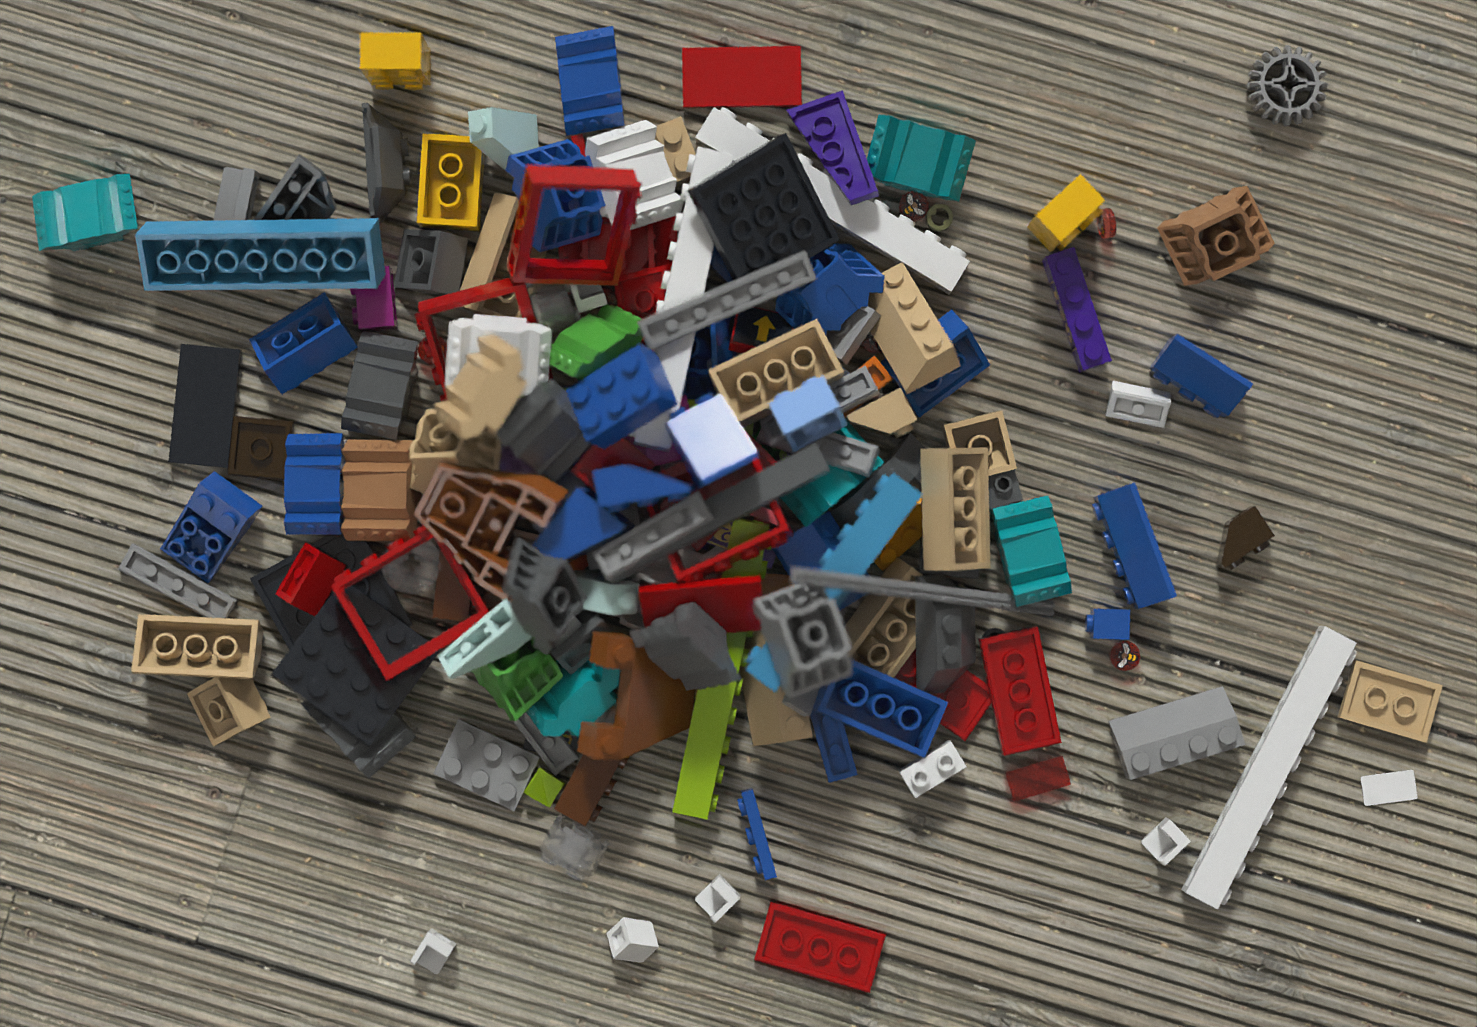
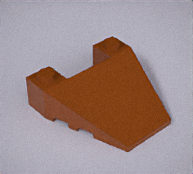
(478, 512)
(648, 702)

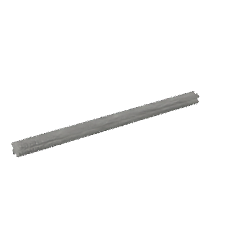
(916, 590)

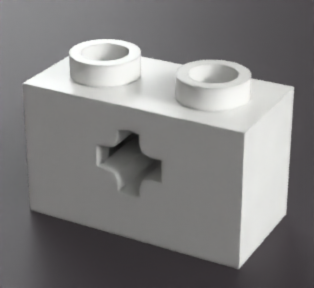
(933, 769)

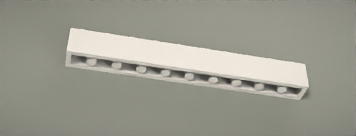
(865, 221)
(685, 281)
(1269, 766)

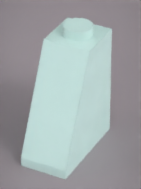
(502, 133)
(605, 596)

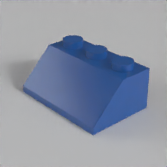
(303, 343)
(970, 358)
(1199, 376)
(810, 545)

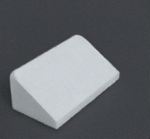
(1138, 404)

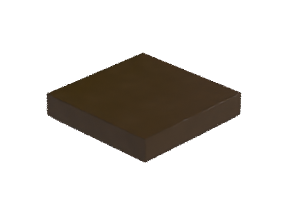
(258, 447)

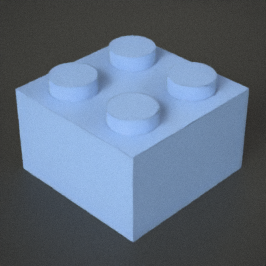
(808, 413)

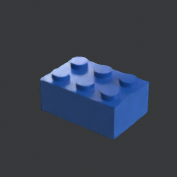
(621, 396)

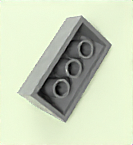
(1176, 733)

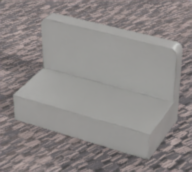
(236, 194)

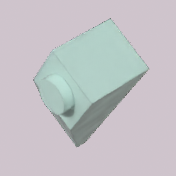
(486, 641)

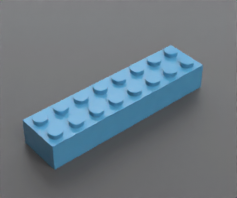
(261, 254)
(853, 555)

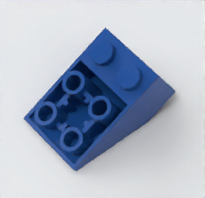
(630, 483)
(210, 526)

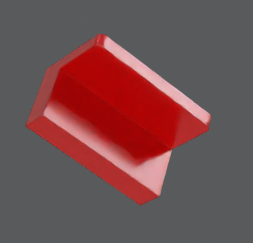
(310, 579)

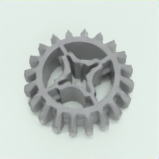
(1288, 73)

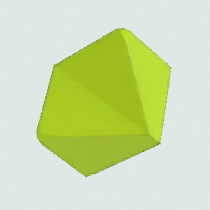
(544, 787)

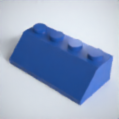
(1134, 546)
(883, 708)

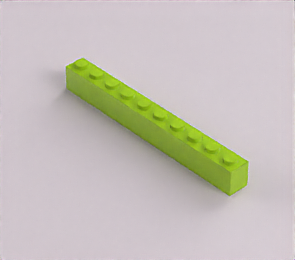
(713, 705)

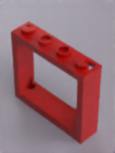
(573, 271)
(461, 298)
(745, 551)
(371, 565)

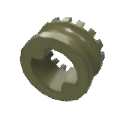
(946, 223)

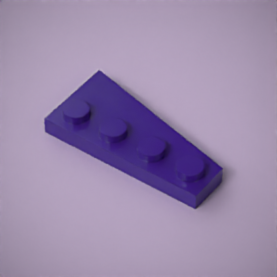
(835, 141)

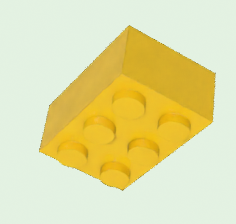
(395, 60)
(450, 183)
(1071, 209)

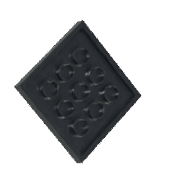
(763, 209)
(292, 620)
(338, 673)

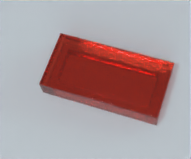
(1037, 778)

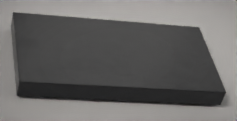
(204, 405)

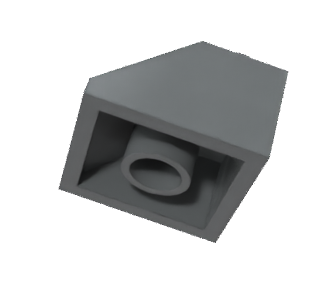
(430, 262)

